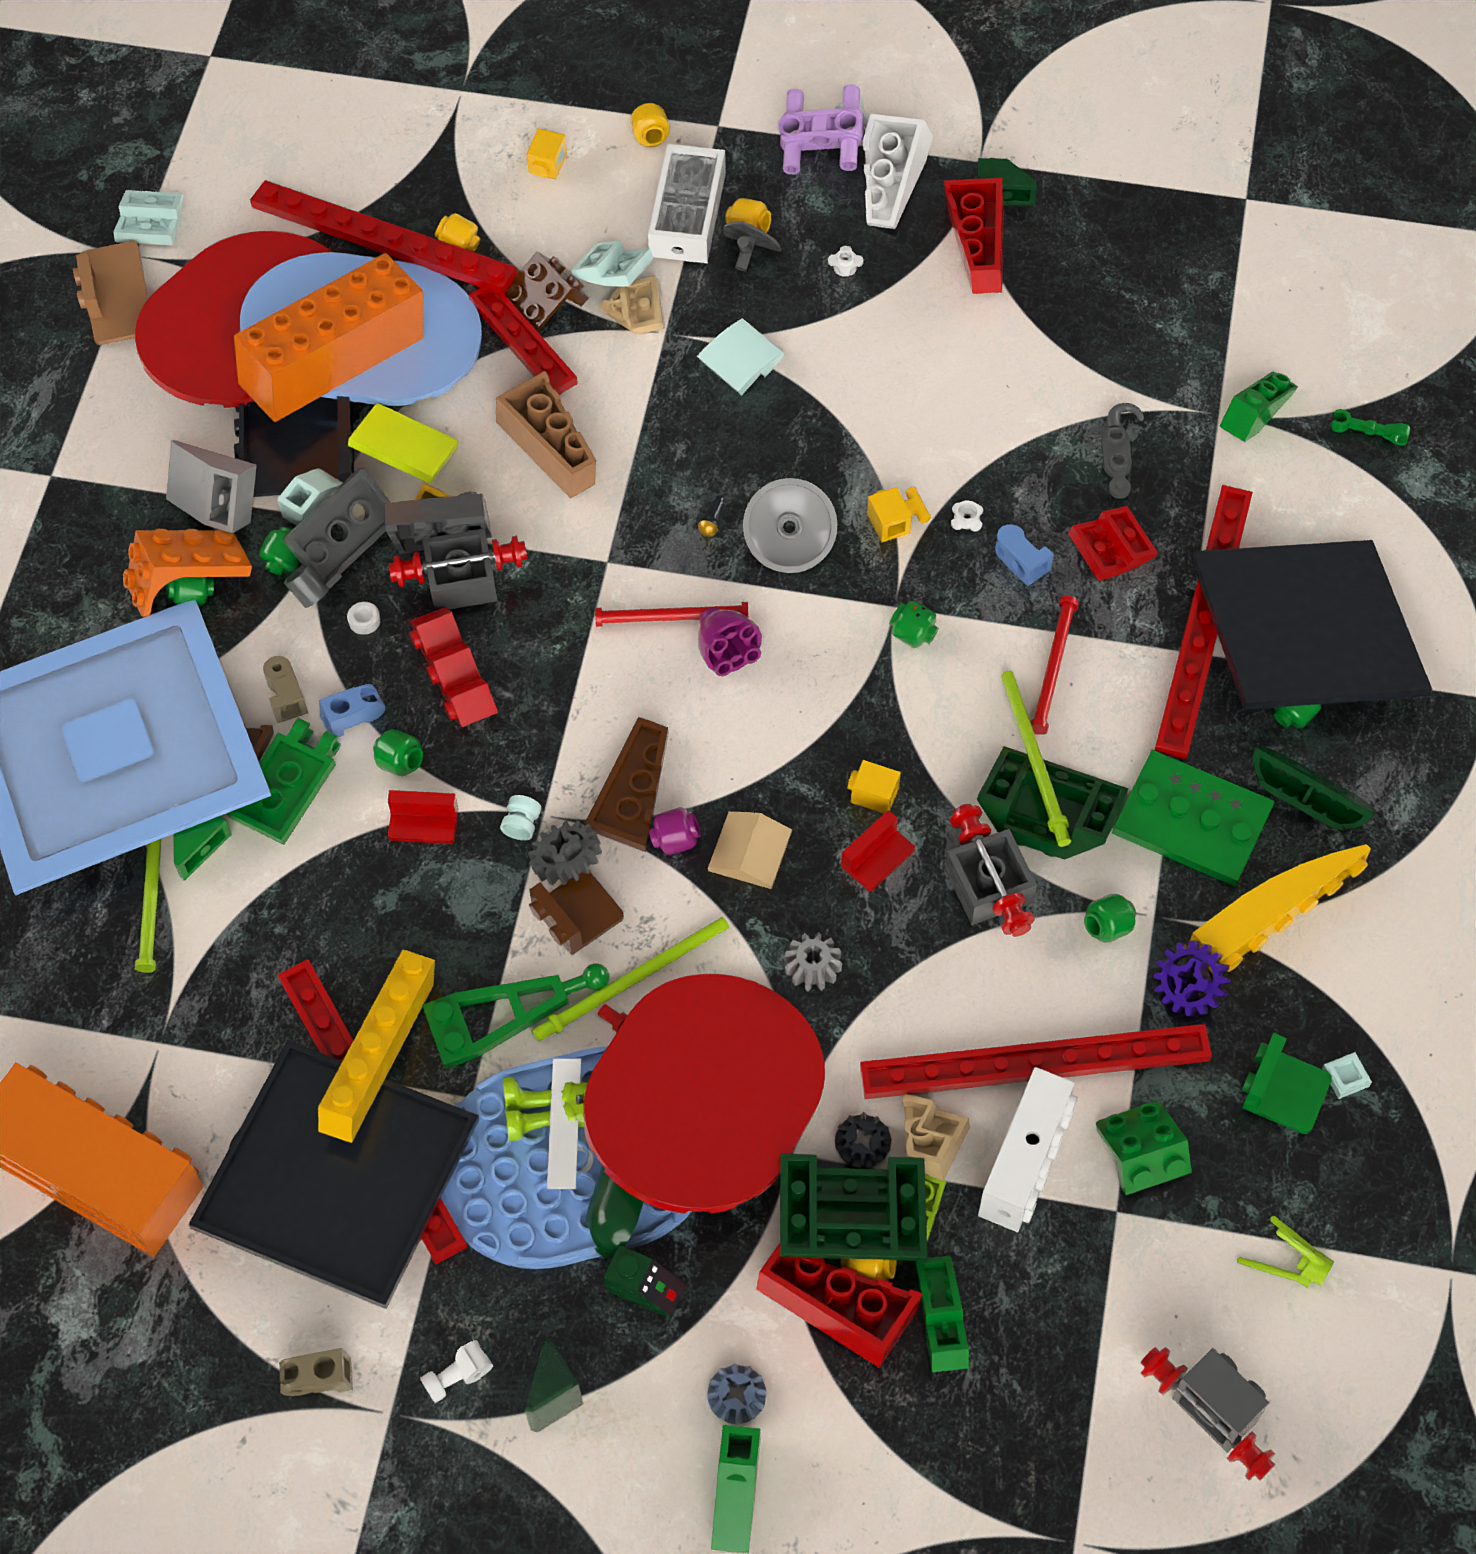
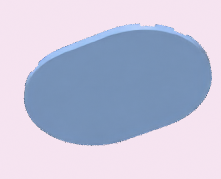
(415, 373)
(502, 1190)

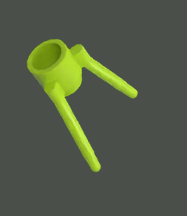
(1312, 1264)

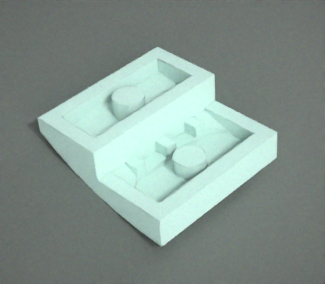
(149, 217)
(611, 265)
(740, 355)

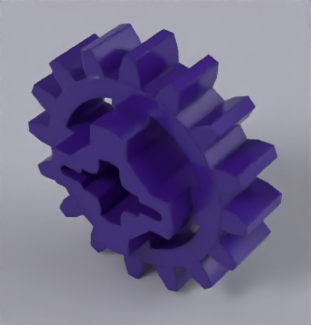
(1184, 989)

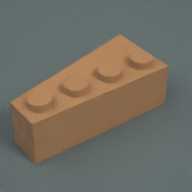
(546, 433)

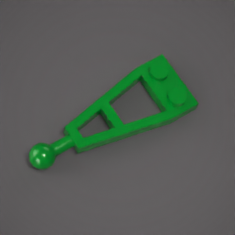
(452, 1032)

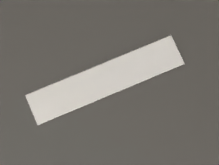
(563, 1133)

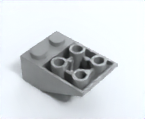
(211, 486)

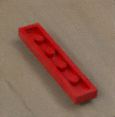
(522, 338)

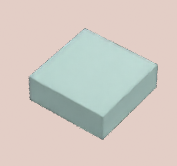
(1347, 1075)

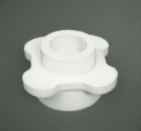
(845, 261)
(969, 509)

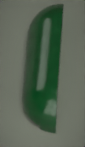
(1310, 791)
(611, 1215)

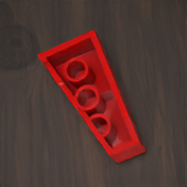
(978, 224)
(844, 1305)

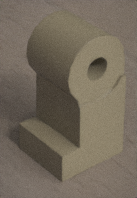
(282, 681)
(316, 1373)

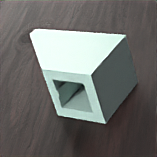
(305, 494)

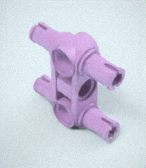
(821, 129)

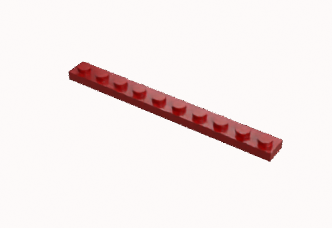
(384, 237)
(1199, 634)
(333, 1039)
(1017, 1062)

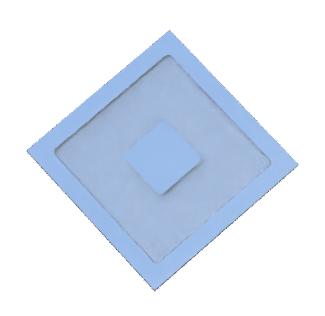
(118, 746)

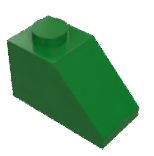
(197, 844)

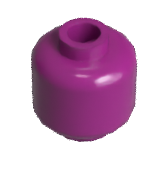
(675, 831)

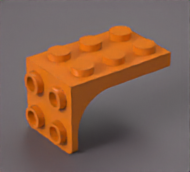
(174, 554)

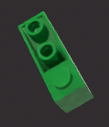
(1257, 405)
(735, 1488)

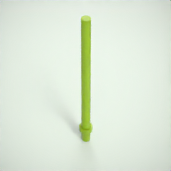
(1057, 822)
(557, 1022)

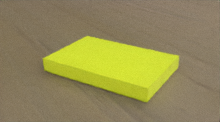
(403, 443)

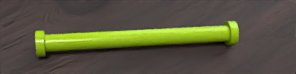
(145, 962)

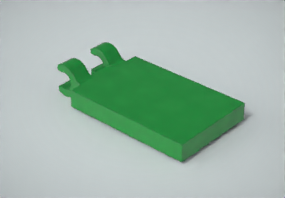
(294, 779)

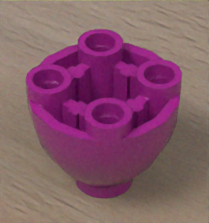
(728, 640)

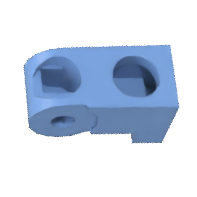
(1021, 555)
(350, 708)

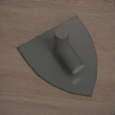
(746, 238)

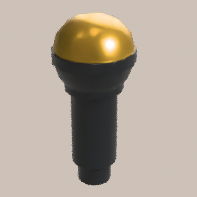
(709, 524)

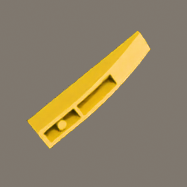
(1275, 902)

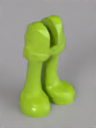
(519, 1100)

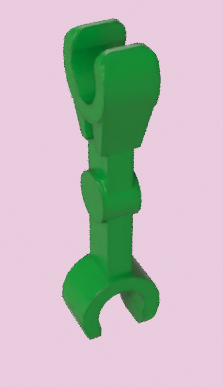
(1395, 433)

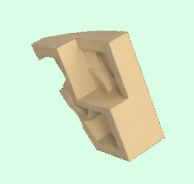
(933, 1134)

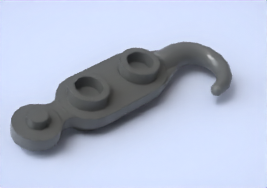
(1117, 450)

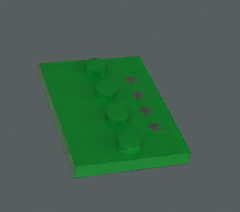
(1193, 817)

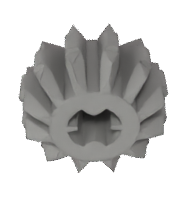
(813, 950)

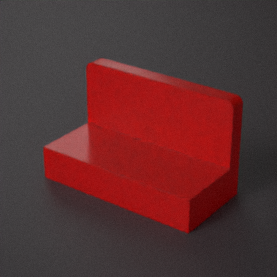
(422, 816)
(876, 852)

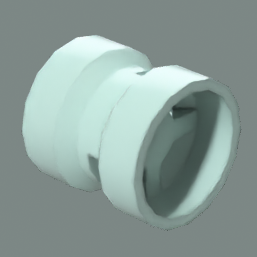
(520, 819)

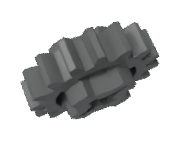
(565, 852)

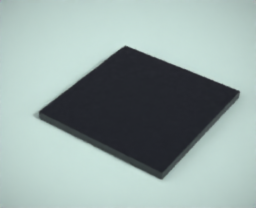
(1309, 624)
(328, 1203)

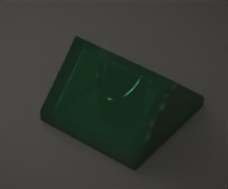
(552, 1391)

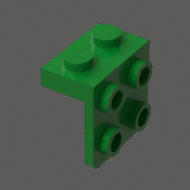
(1285, 1088)
(1146, 1146)

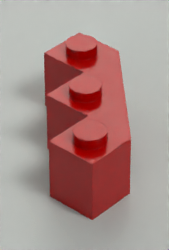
(452, 667)

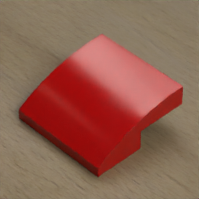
(1113, 543)

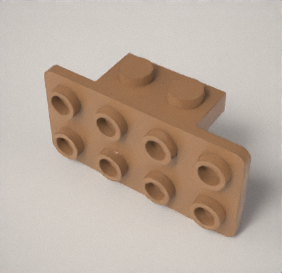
(111, 290)

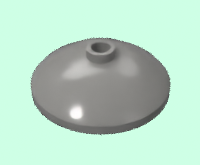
(803, 506)

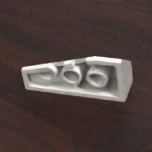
(893, 162)

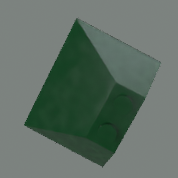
(1015, 803)
(853, 1210)

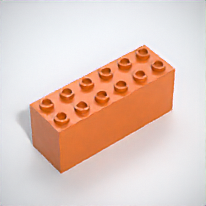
(329, 337)
(93, 1160)

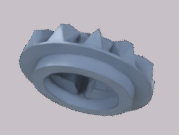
(732, 1410)

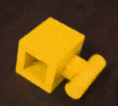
(893, 514)

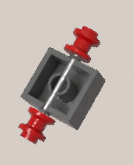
(459, 567)
(990, 873)
(1218, 1402)

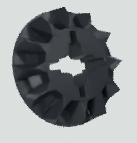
(857, 1154)

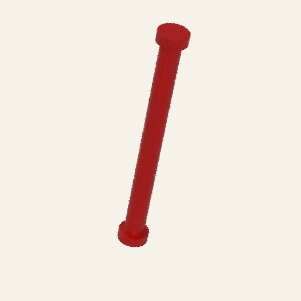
(1068, 605)
(659, 614)

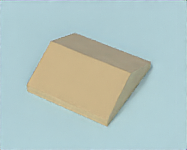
(750, 848)

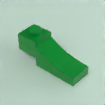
(942, 1314)

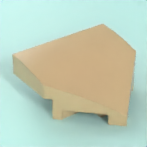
(636, 306)

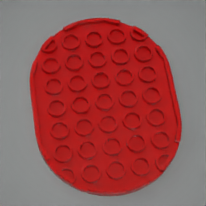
(192, 318)
(703, 1093)

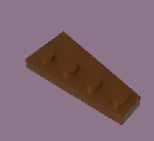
(630, 792)

